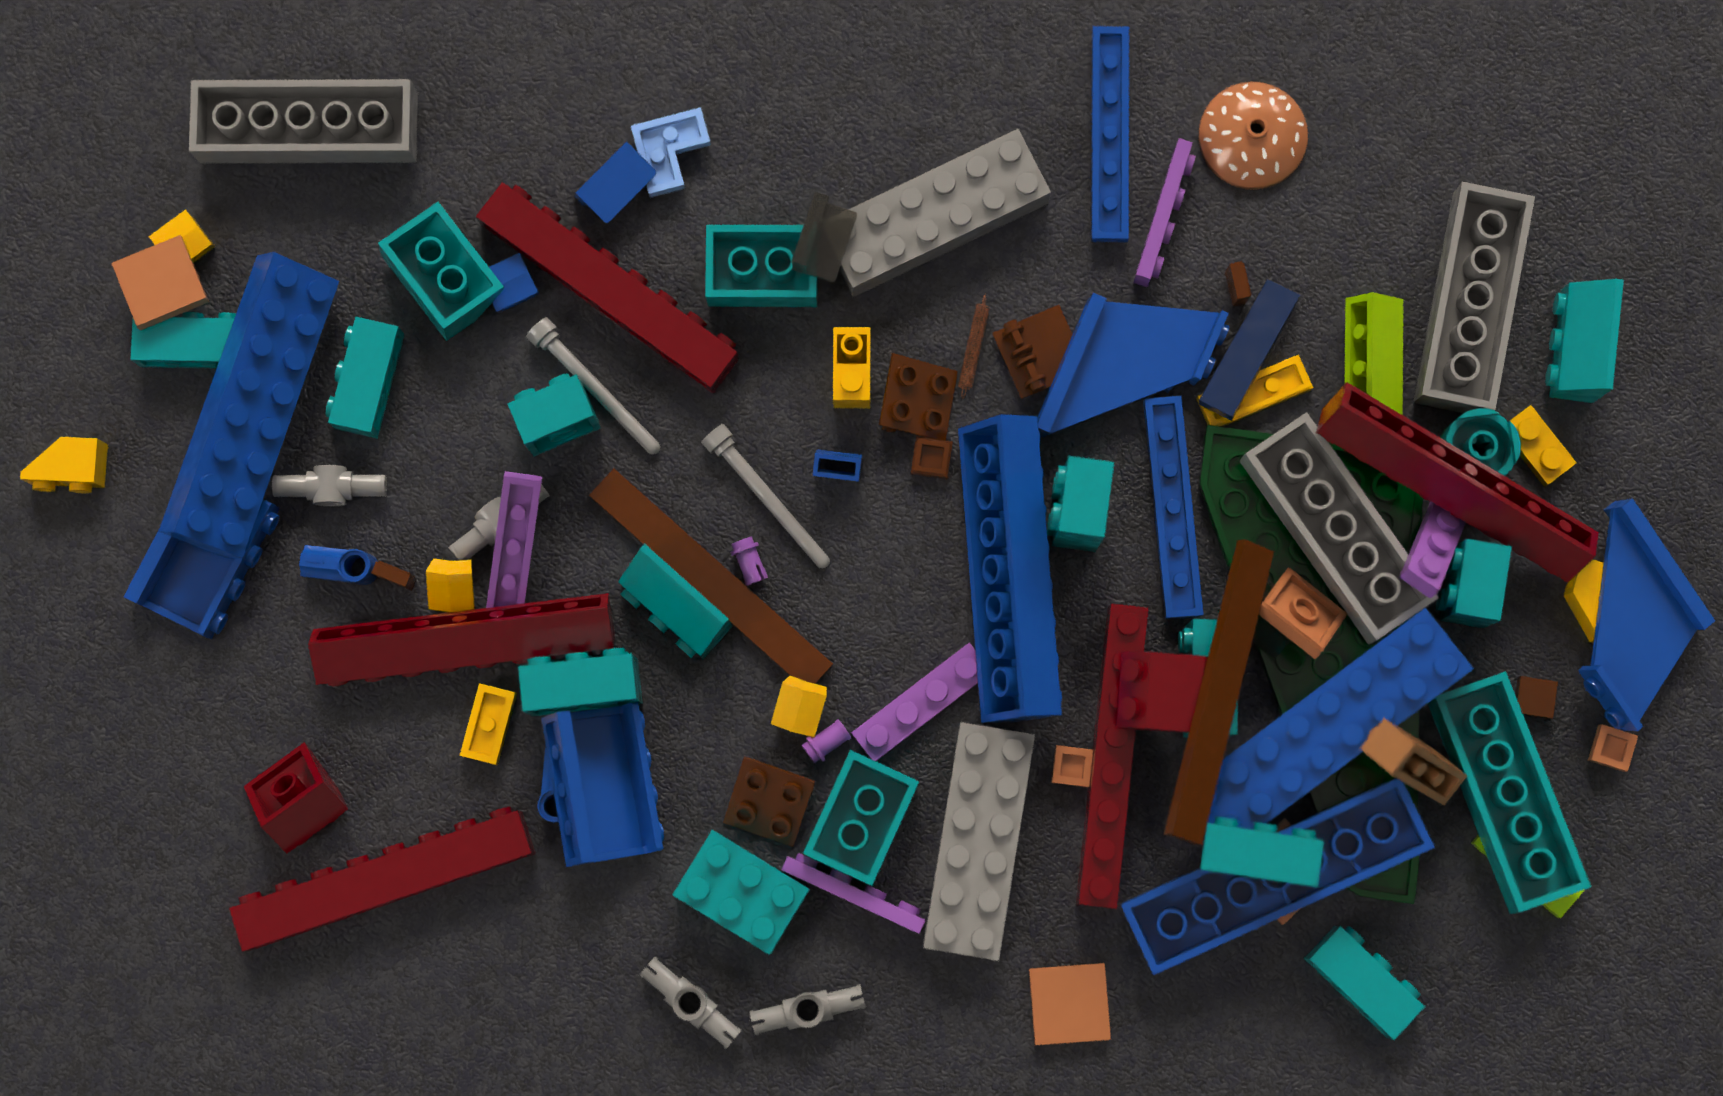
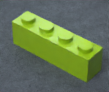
(1375, 347)

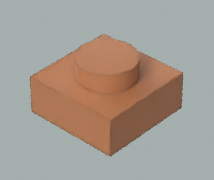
(1612, 748)
(1072, 766)

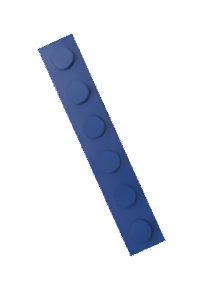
(1110, 134)
(1173, 507)

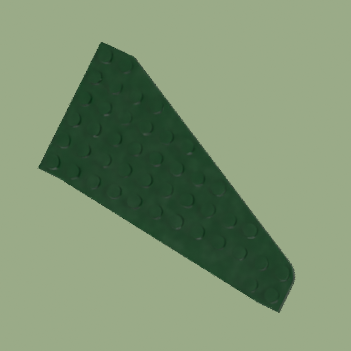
(1241, 513)

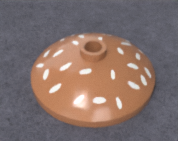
(1248, 157)

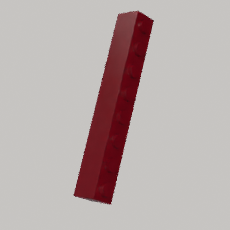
(608, 287)
(1457, 482)
(461, 639)
(1110, 766)
(382, 880)

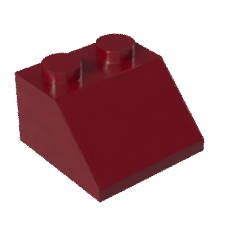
(1159, 690)
(295, 798)

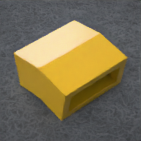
(186, 226)
(450, 585)
(799, 706)

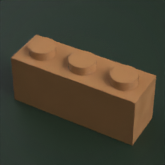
(1413, 761)

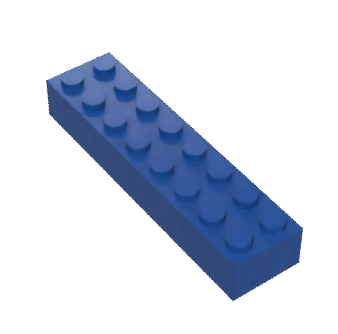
(249, 405)
(1009, 569)
(1335, 720)
(1215, 907)

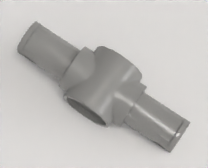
(329, 485)
(484, 529)
(787, 1015)
(705, 1017)

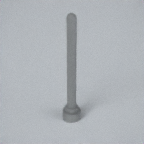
(545, 336)
(721, 443)

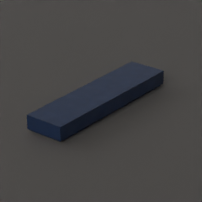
(1249, 350)

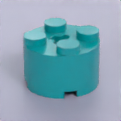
(1489, 432)

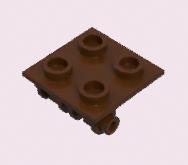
(1034, 349)
(917, 397)
(769, 801)

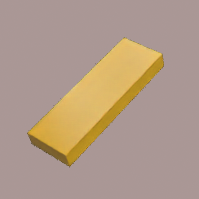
(1269, 388)

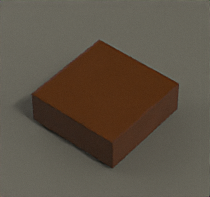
(1238, 283)
(931, 457)
(394, 575)
(1536, 696)

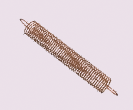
(976, 349)

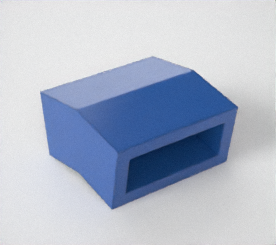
(516, 282)
(840, 457)

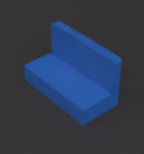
(616, 183)

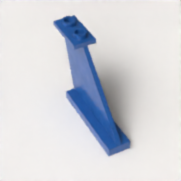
(1127, 355)
(1641, 620)

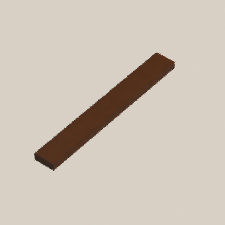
(710, 578)
(1219, 692)

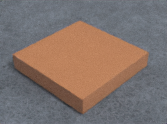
(160, 282)
(1301, 613)
(1069, 1004)

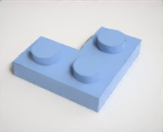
(664, 138)

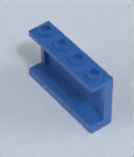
(194, 583)
(602, 784)

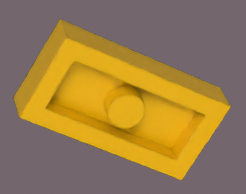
(1541, 447)
(488, 724)

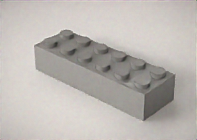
(303, 121)
(942, 211)
(1474, 298)
(1335, 527)
(979, 841)

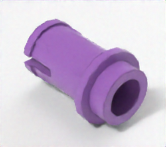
(749, 560)
(826, 741)

